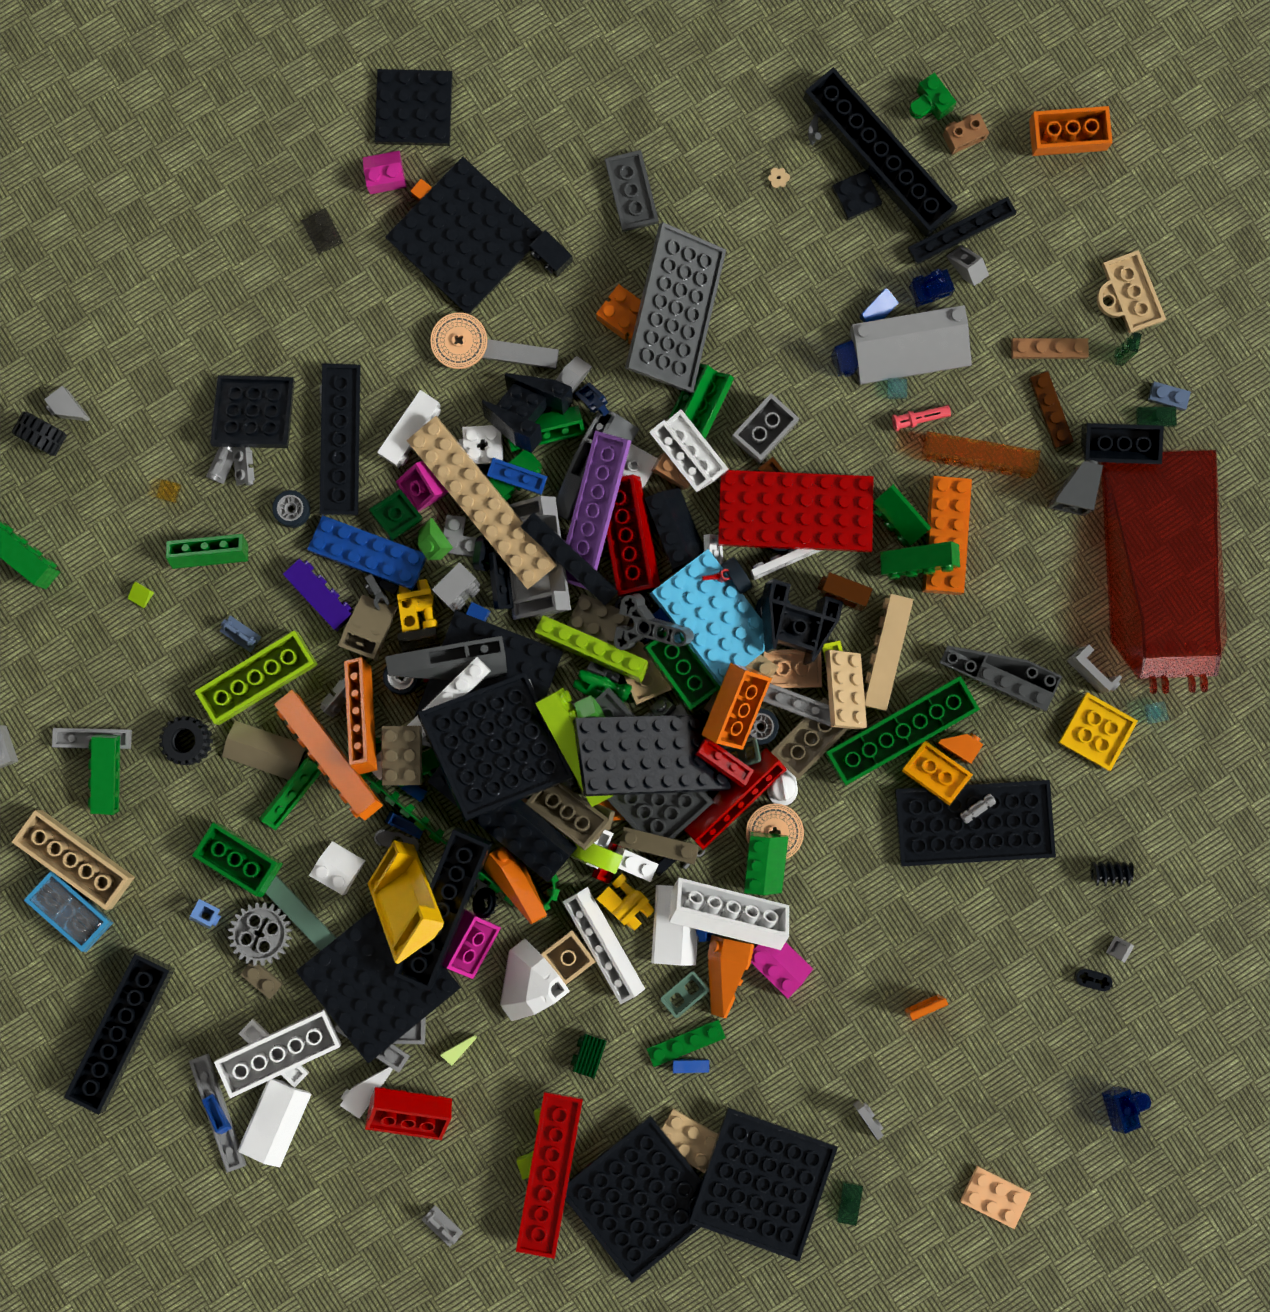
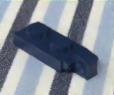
(592, 399)

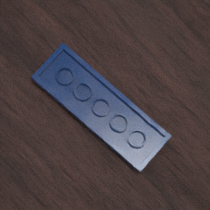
(367, 552)

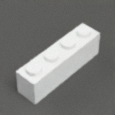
(419, 412)

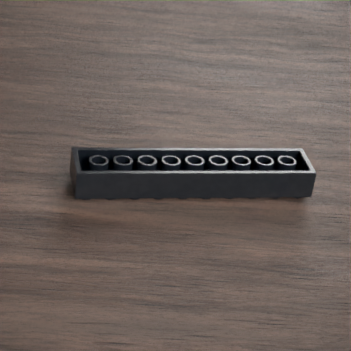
(879, 152)

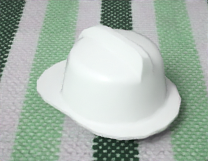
(783, 789)

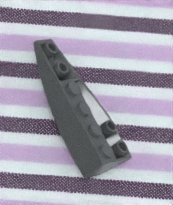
(610, 424)
(449, 660)
(1005, 674)

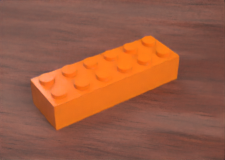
(948, 522)

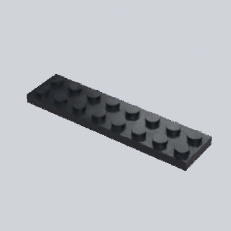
(340, 439)

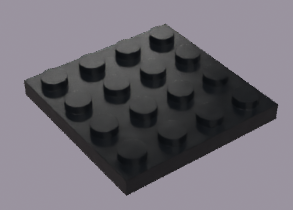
(413, 107)
(252, 411)

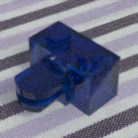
(932, 287)
(1124, 1108)

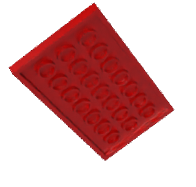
(796, 511)

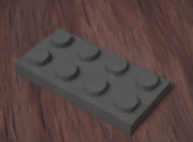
(631, 191)

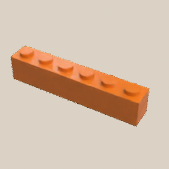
(360, 716)

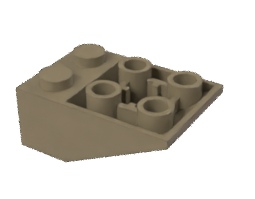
(368, 628)

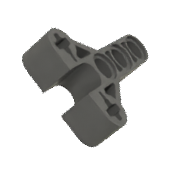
(627, 636)

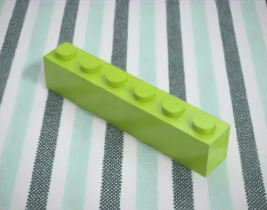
(592, 649)

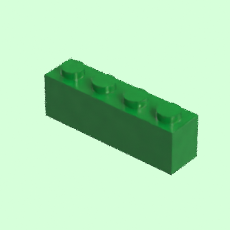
(558, 426)
(525, 460)
(207, 551)
(920, 559)
(104, 774)

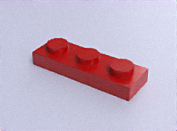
(724, 762)

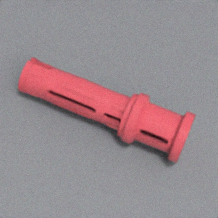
(911, 420)

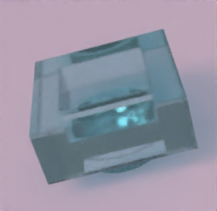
(896, 388)
(1156, 712)

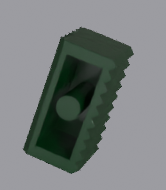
(589, 1054)

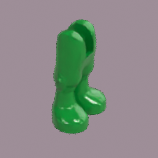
(596, 685)

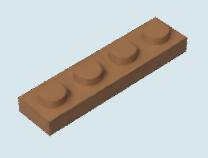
(1049, 348)

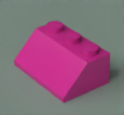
(470, 944)
(781, 967)

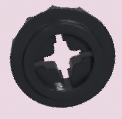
(478, 903)

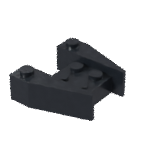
(523, 405)
(796, 625)

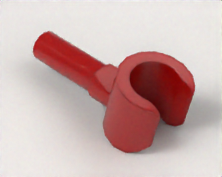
(719, 576)

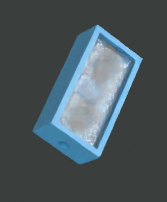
(68, 911)

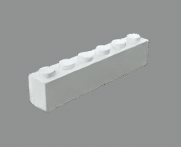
(604, 945)

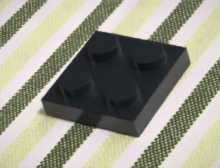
(857, 195)

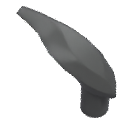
(813, 133)

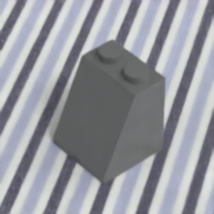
(1079, 490)

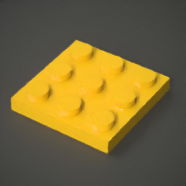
(1098, 731)

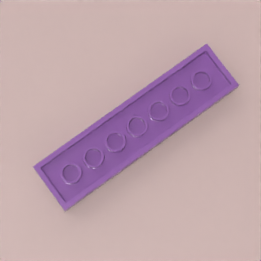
(597, 498)

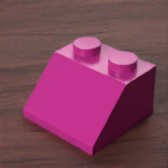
(384, 172)
(421, 486)

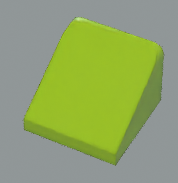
(140, 594)

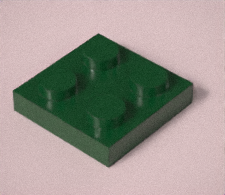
(395, 514)

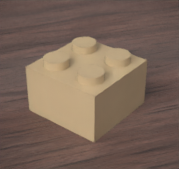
(569, 956)

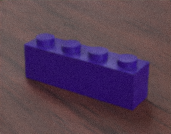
(318, 594)

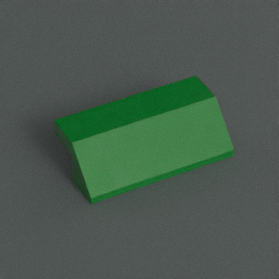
(706, 399)

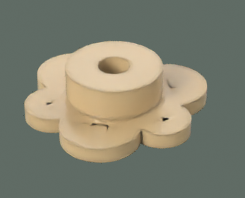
(778, 173)

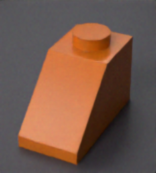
(962, 746)

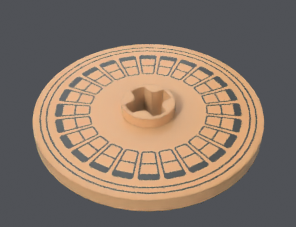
(459, 355)
(783, 819)

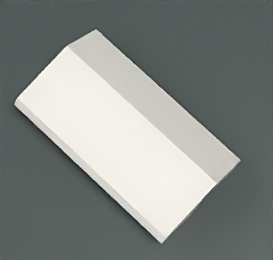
(689, 450)
(671, 942)
(274, 1122)

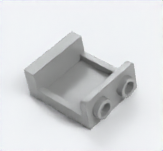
(1090, 672)

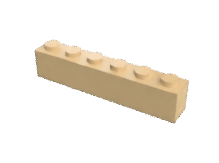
(887, 651)

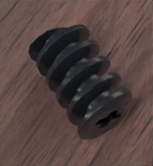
(1112, 873)

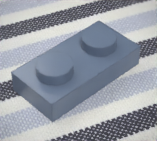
(1169, 396)

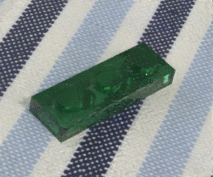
(1127, 349)

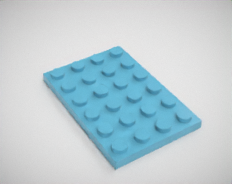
(720, 617)

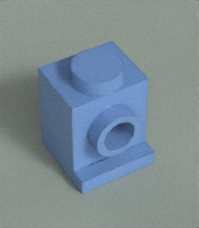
(201, 908)

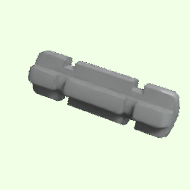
(978, 808)

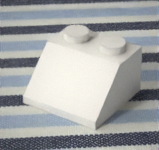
(337, 868)

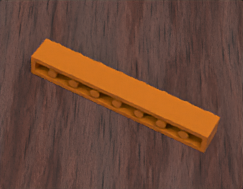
(328, 755)

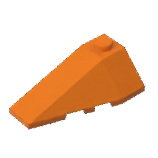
(515, 882)
(726, 965)

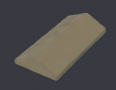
(806, 744)
(263, 750)
(569, 814)

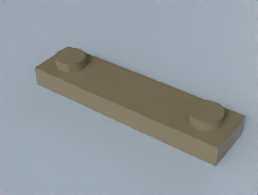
(659, 845)

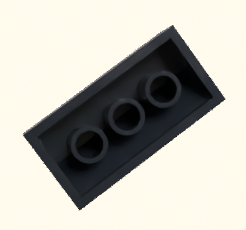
(1122, 443)
(674, 527)

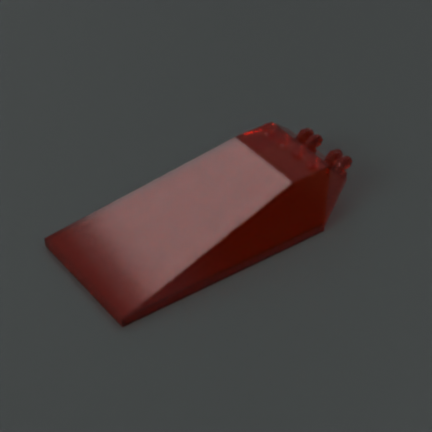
(1166, 567)

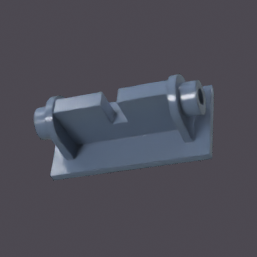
(240, 633)

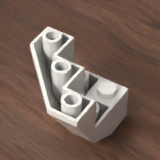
(529, 983)

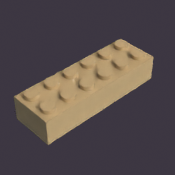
(73, 859)

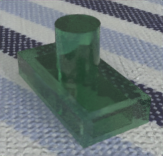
(1156, 416)
(849, 1203)

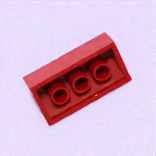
(408, 1113)

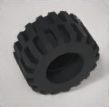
(39, 433)
(170, 736)

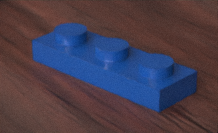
(517, 476)

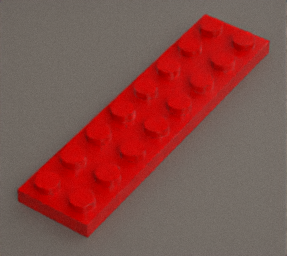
(549, 1175)

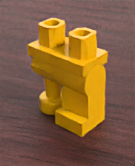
(413, 602)
(629, 906)

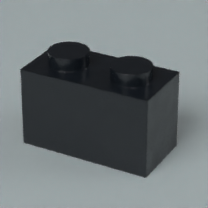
(550, 253)

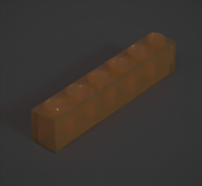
(981, 454)

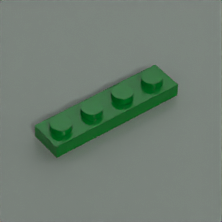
(290, 794)
(686, 1043)

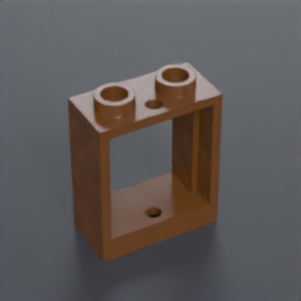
(850, 592)

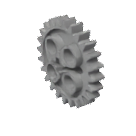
(276, 941)

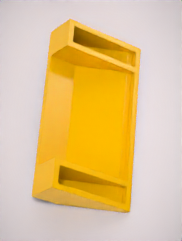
(404, 901)

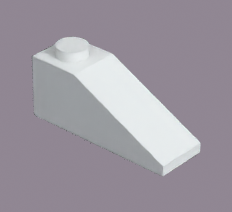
(358, 1098)

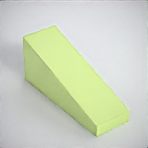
(455, 1052)

